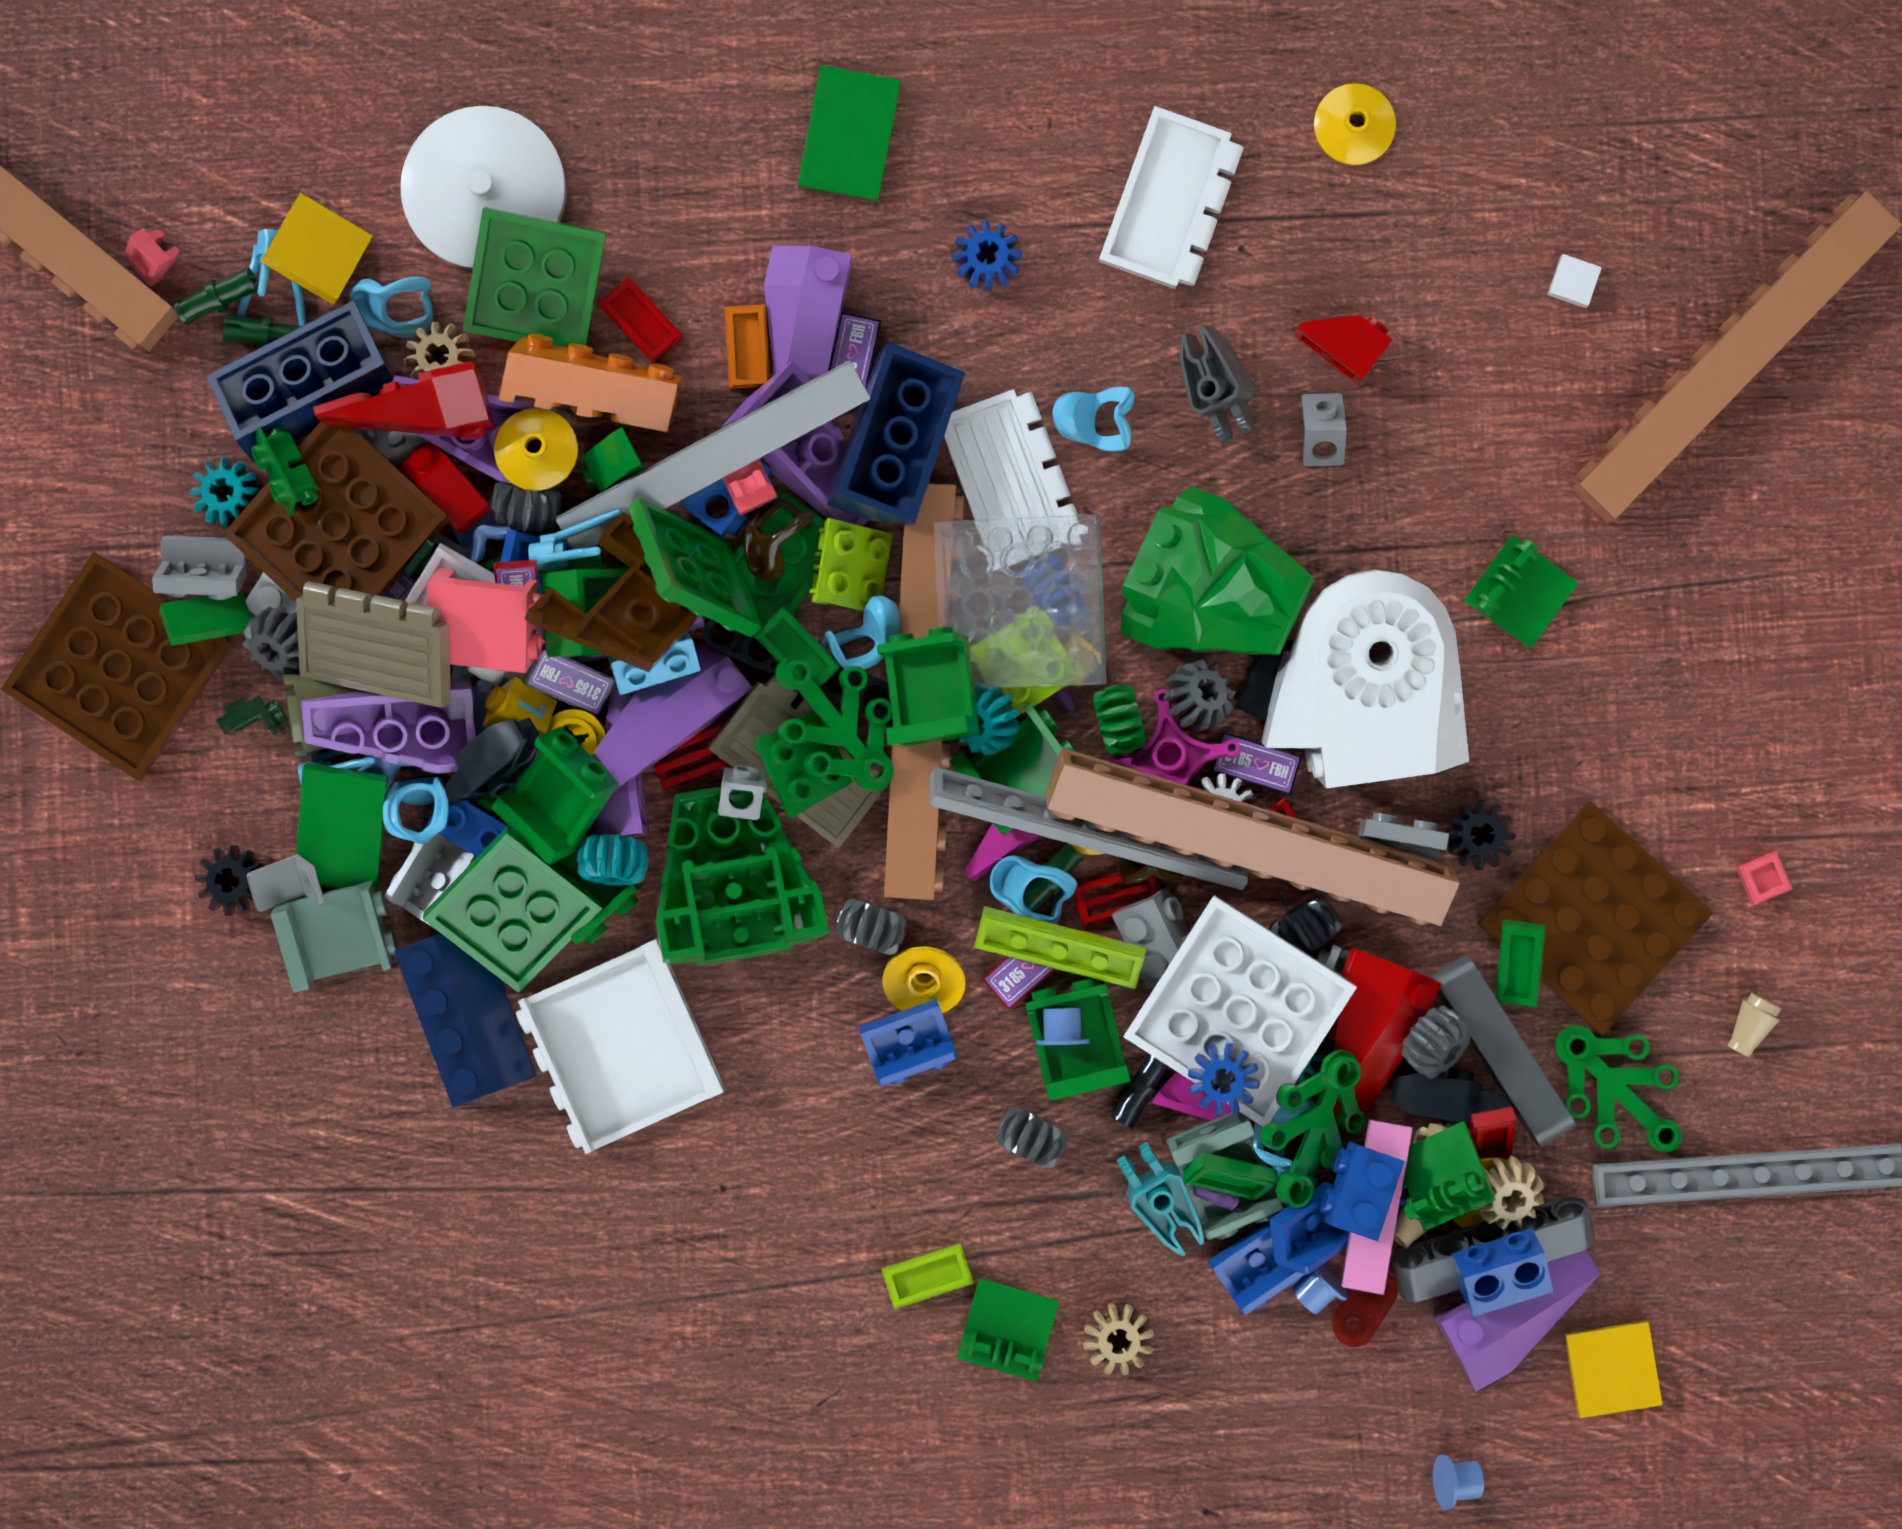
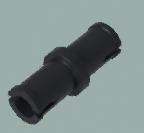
(1139, 1091)

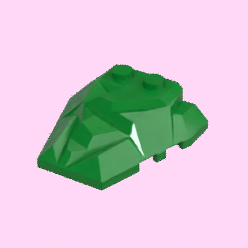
(1211, 582)
(732, 885)

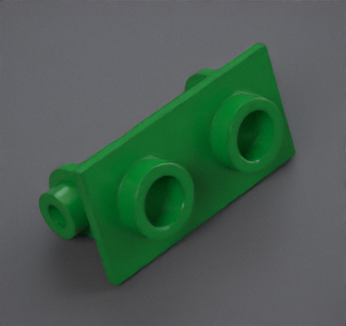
(286, 484)

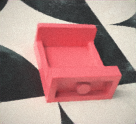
(487, 621)

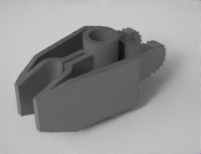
(1216, 381)

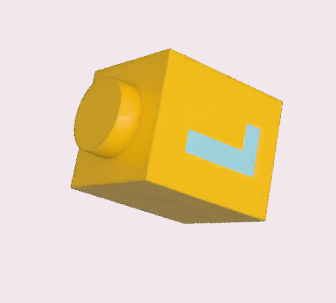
(519, 702)

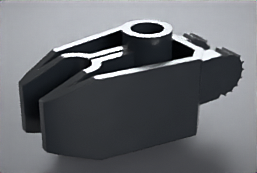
(493, 761)
(1445, 1097)

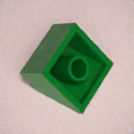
(583, 590)

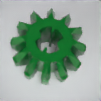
(1119, 719)

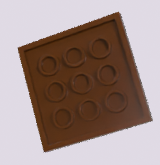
(357, 530)
(110, 670)
(1606, 914)

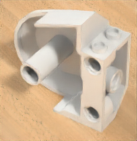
(1376, 713)

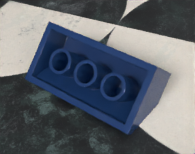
(300, 371)
(896, 437)
(464, 1020)

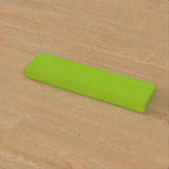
(1060, 947)

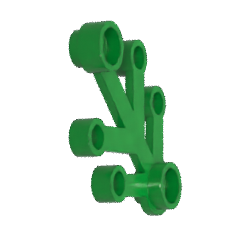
(840, 728)
(1336, 1079)
(1613, 1084)

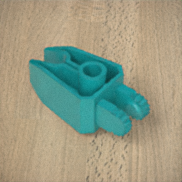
(1160, 1198)

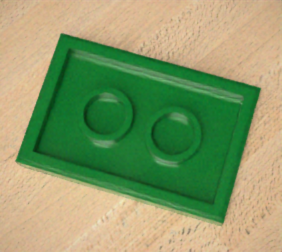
(849, 133)
(799, 556)
(342, 824)

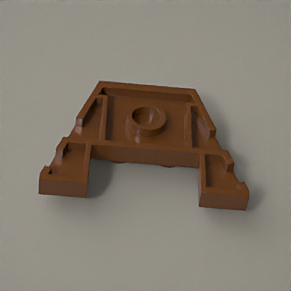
(629, 619)

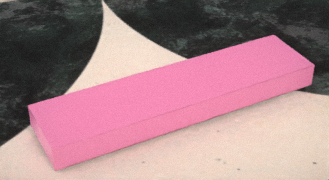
(1365, 1258)

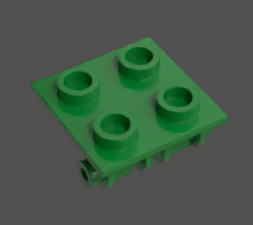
(1521, 591)
(787, 770)
(1445, 1177)
(1007, 1329)

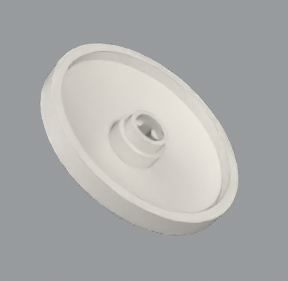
(477, 162)

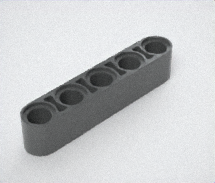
(1504, 1052)
(1429, 1268)

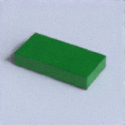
(204, 618)
(787, 638)
(1520, 963)
(1229, 1176)

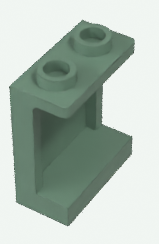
(1230, 1138)

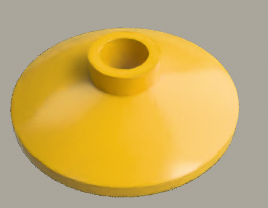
(1350, 143)
(548, 465)
(908, 988)

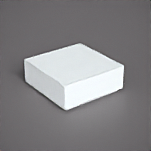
(1574, 281)

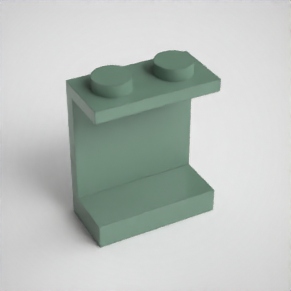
(334, 936)

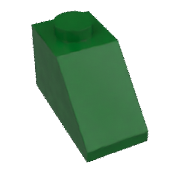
(611, 462)

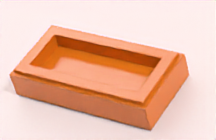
(747, 346)

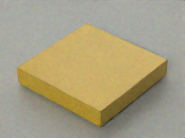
(316, 248)
(1613, 1369)

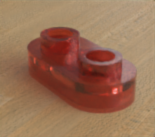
(1369, 1311)

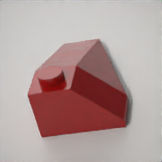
(443, 403)
(1379, 1019)

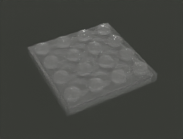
(1025, 598)

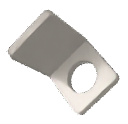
(1323, 422)
(745, 779)
(284, 882)

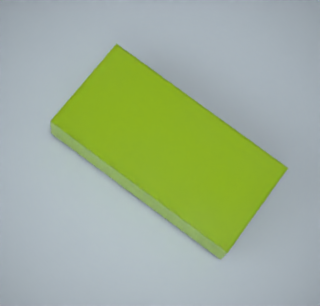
(927, 1275)

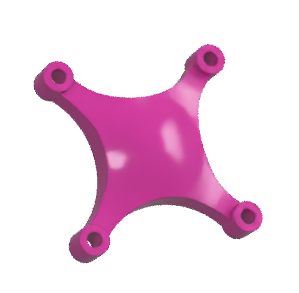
(1172, 752)

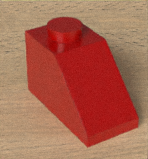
(1346, 342)
(446, 486)

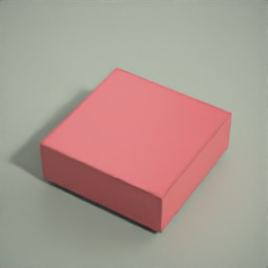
(1764, 878)

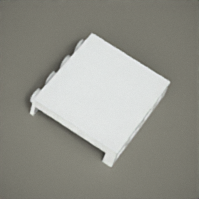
(620, 1047)

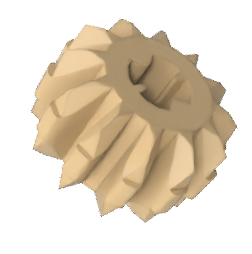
(437, 341)
(1515, 1192)
(1131, 1333)

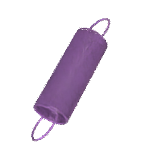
(1066, 701)
(1218, 1198)

